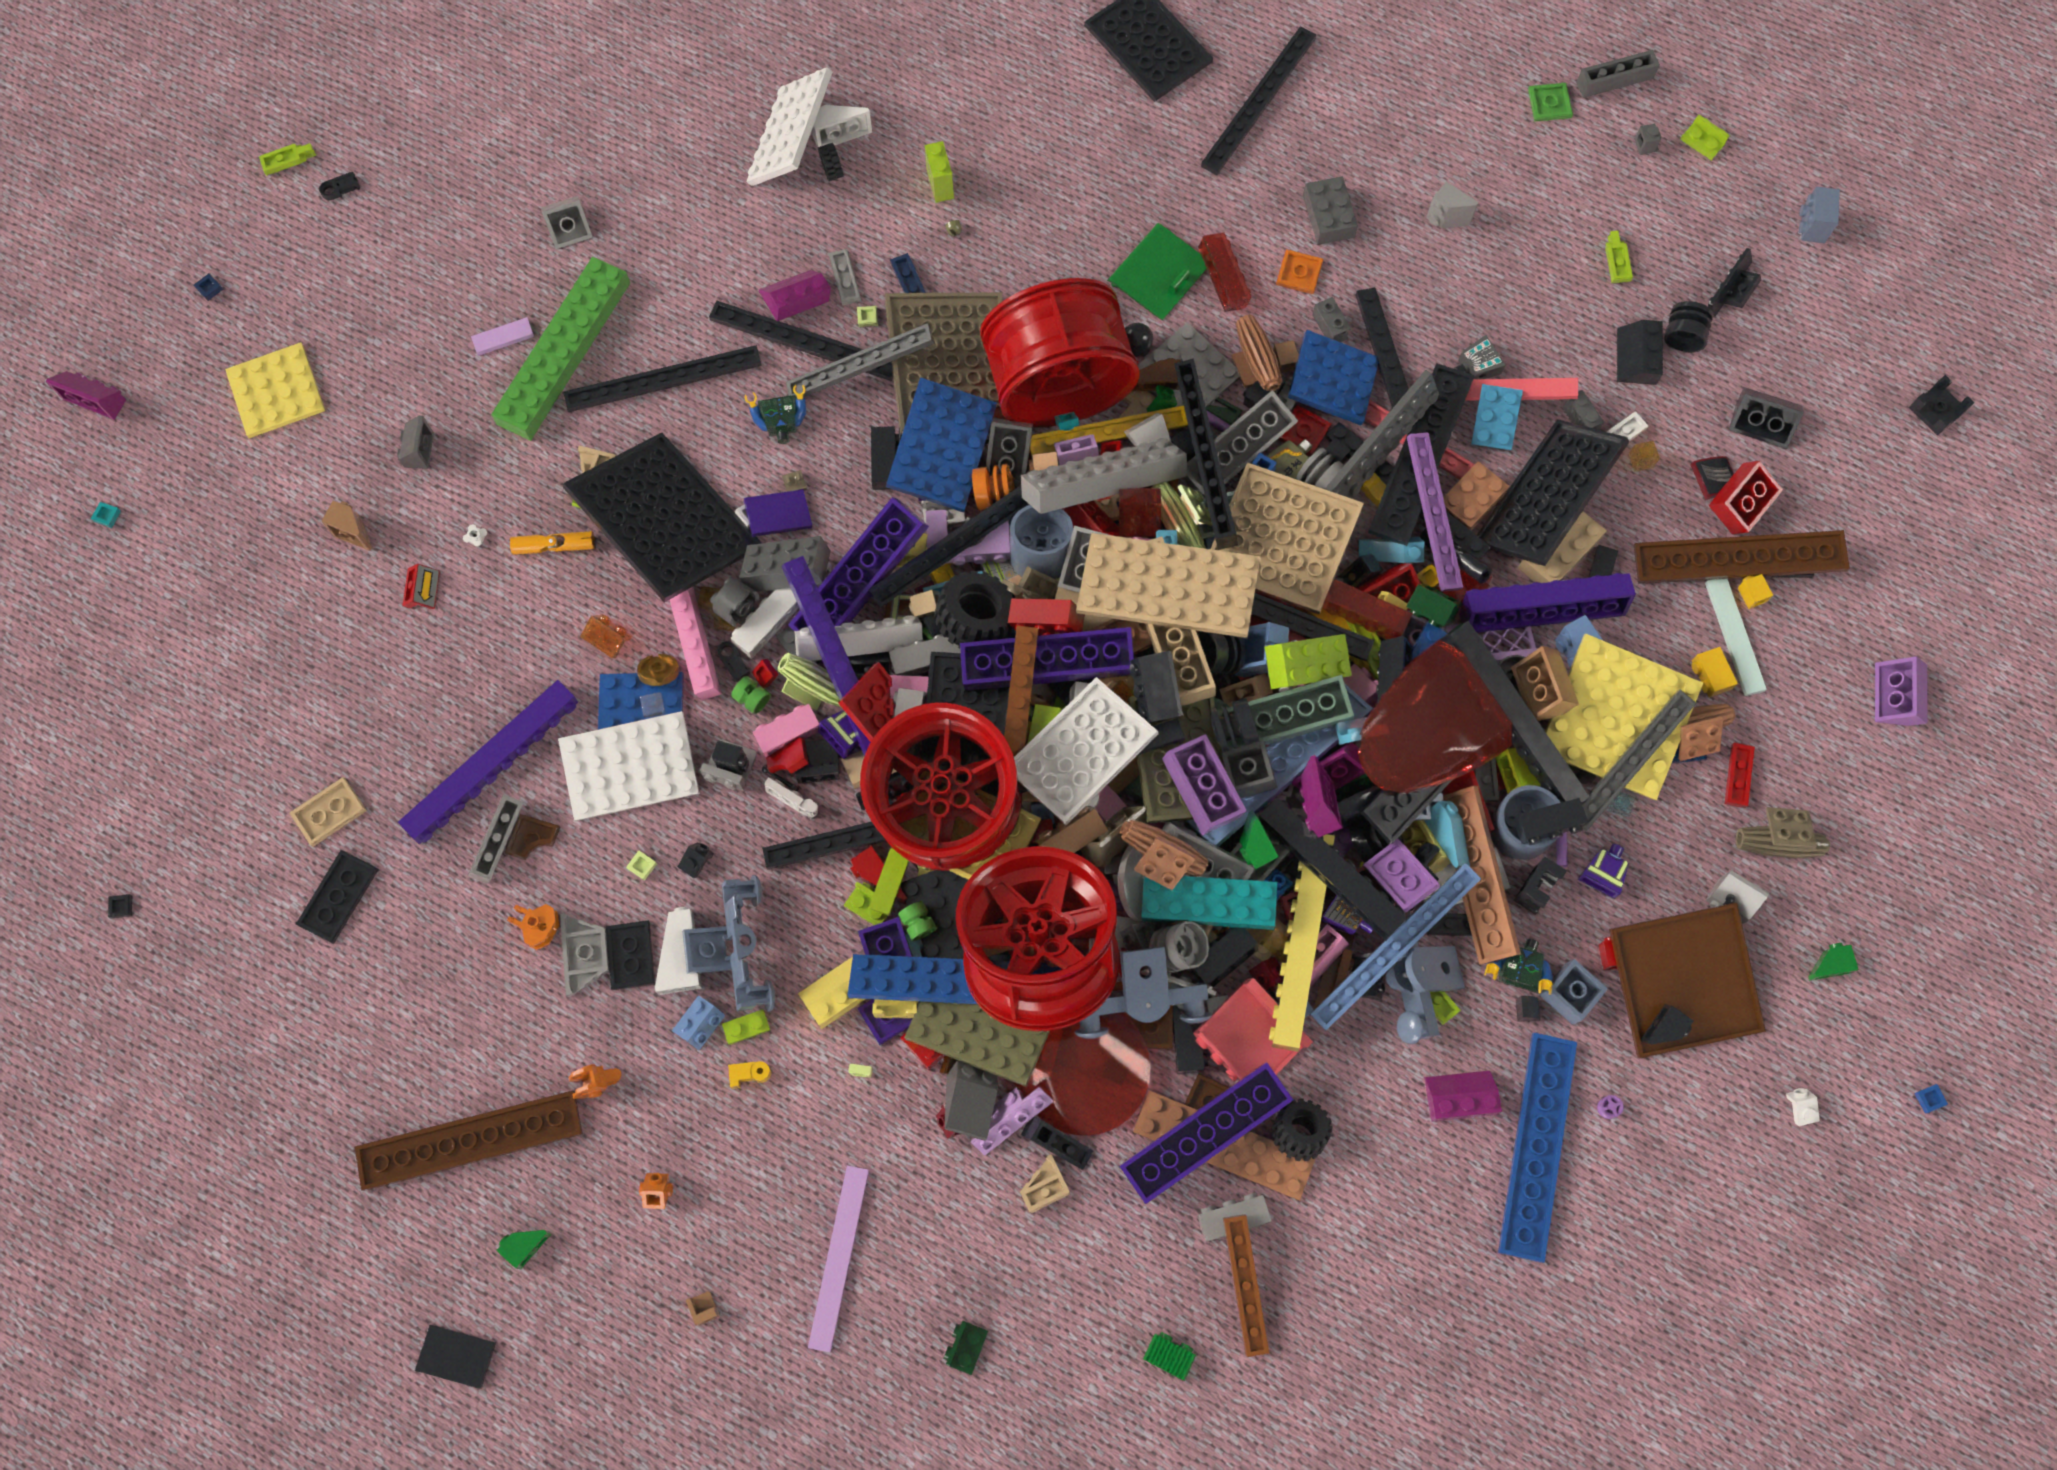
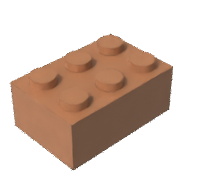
(1475, 495)

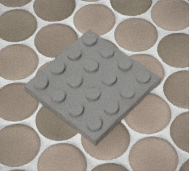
(1213, 369)

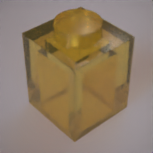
(1644, 456)

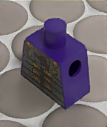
(1344, 917)

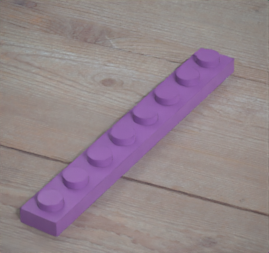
(1434, 512)

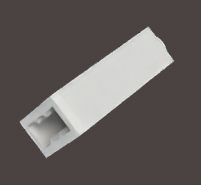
(672, 971)

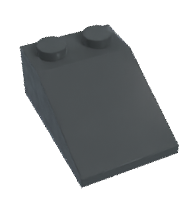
(970, 1100)

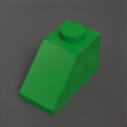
(1834, 962)
(521, 1246)

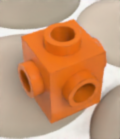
(655, 1190)

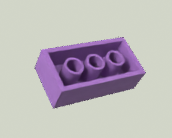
(1204, 784)

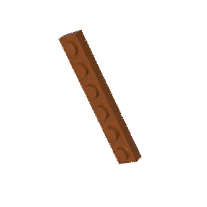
(1021, 687)
(1246, 1285)

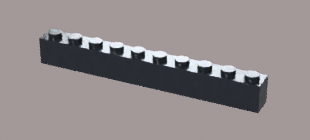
(1206, 454)
(1527, 734)

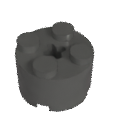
(734, 601)

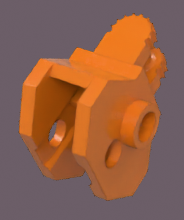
(534, 925)
(594, 1080)

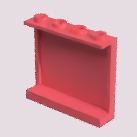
(1241, 1032)

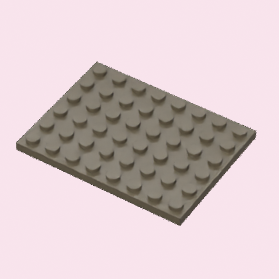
(958, 351)

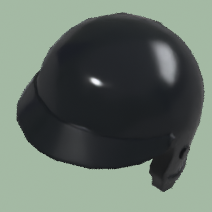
(1139, 338)

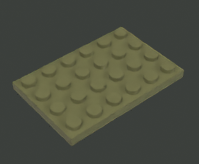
(1158, 788)
(977, 1039)

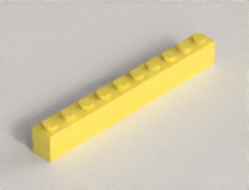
(1300, 959)

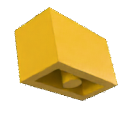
(1714, 672)

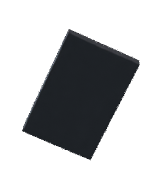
(630, 955)
(455, 1356)

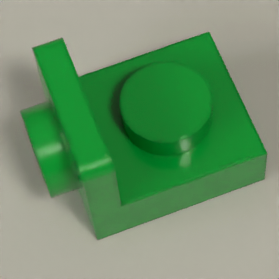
(1164, 400)

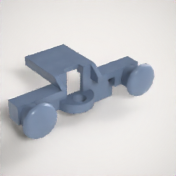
(707, 949)

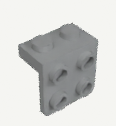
(728, 779)

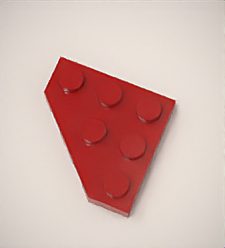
(870, 701)

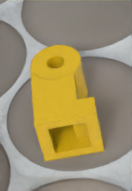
(1374, 489)
(749, 1071)

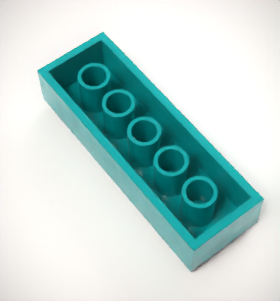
(1211, 902)

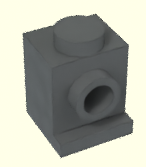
(1651, 136)

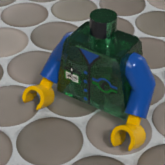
(779, 415)
(1525, 970)

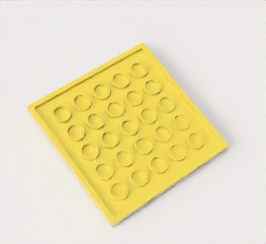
(1616, 703)

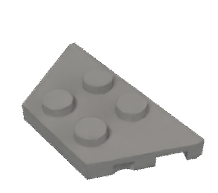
(583, 953)

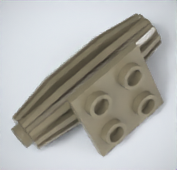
(1788, 835)

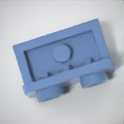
(698, 1022)

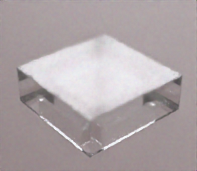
(652, 705)

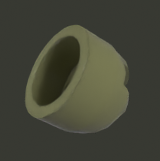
(956, 225)

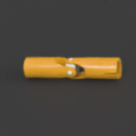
(539, 543)

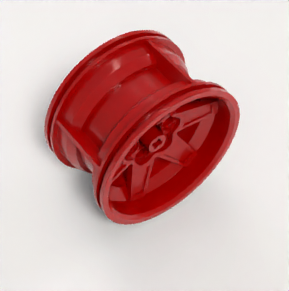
(1059, 351)
(889, 752)
(1029, 889)

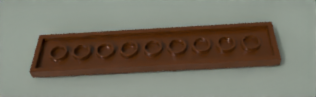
(1741, 557)
(467, 1140)

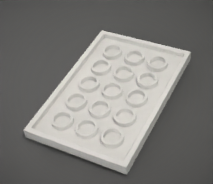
(789, 127)
(1082, 750)
(628, 766)

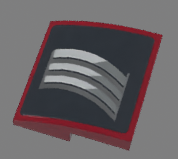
(1712, 474)

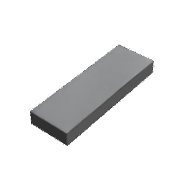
(844, 277)

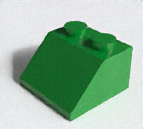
(1255, 843)

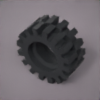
(830, 161)

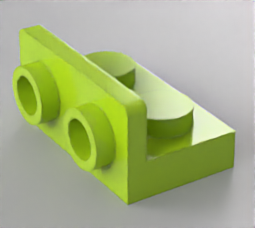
(1705, 137)
(859, 904)

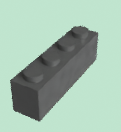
(1617, 73)

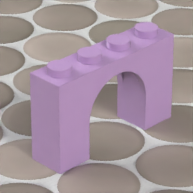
(993, 547)

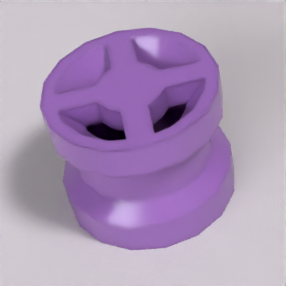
(1615, 1106)

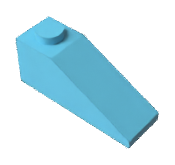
(1388, 551)
(1449, 832)

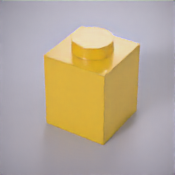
(1755, 591)

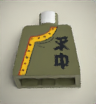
(1290, 457)

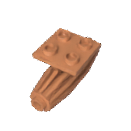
(1257, 359)
(1704, 730)
(1164, 856)

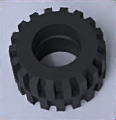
(1293, 1142)

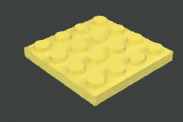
(275, 390)

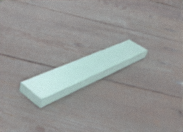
(1735, 636)

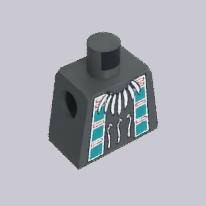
(1481, 360)

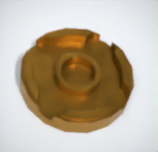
(658, 670)

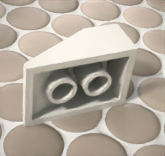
(840, 124)

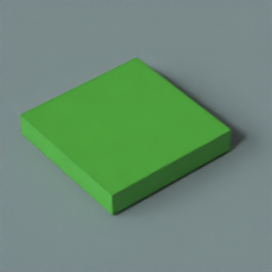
(1550, 102)

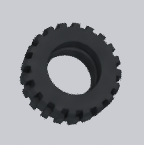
(979, 591)

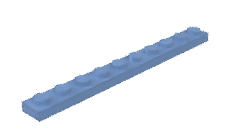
(1395, 947)

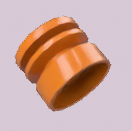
(992, 487)

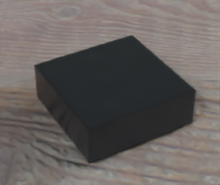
(120, 906)

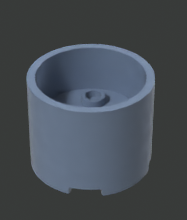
(1040, 541)
(1505, 834)

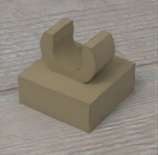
(794, 481)

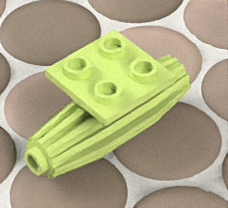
(1184, 513)
(807, 682)

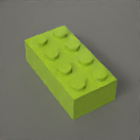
(1307, 661)

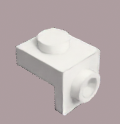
(1804, 1106)

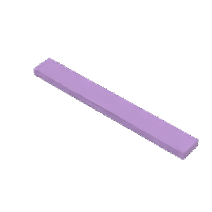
(838, 1259)

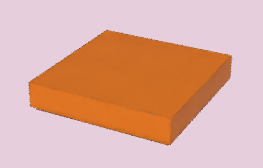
(1299, 271)

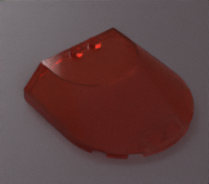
(1092, 1080)

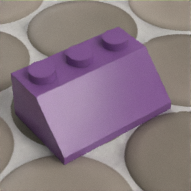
(1901, 692)

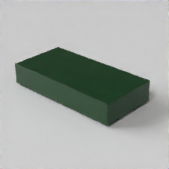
(1227, 414)

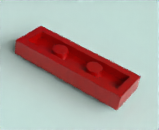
(1739, 775)

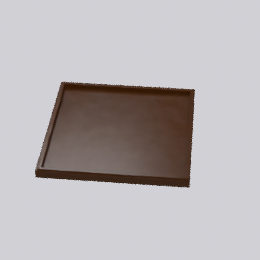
(1695, 965)

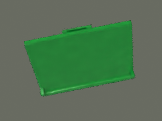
(1159, 271)

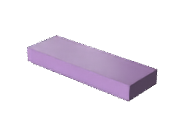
(502, 336)

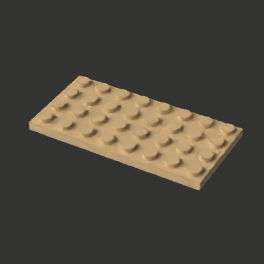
(1168, 585)

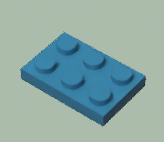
(1496, 417)

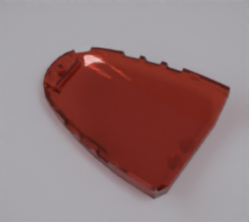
(1432, 724)

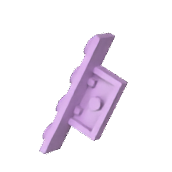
(1010, 1115)

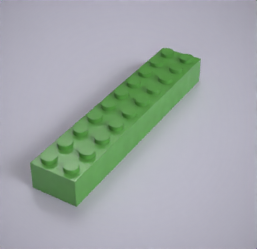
(561, 348)

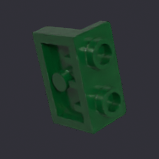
(966, 1347)

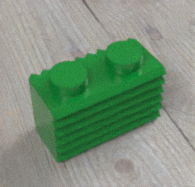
(1169, 1356)

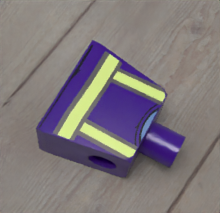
(839, 733)
(1606, 871)

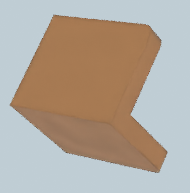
(1286, 355)
(702, 1308)

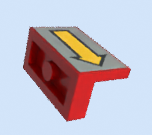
(421, 586)

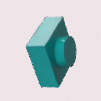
(1067, 421)
(105, 514)

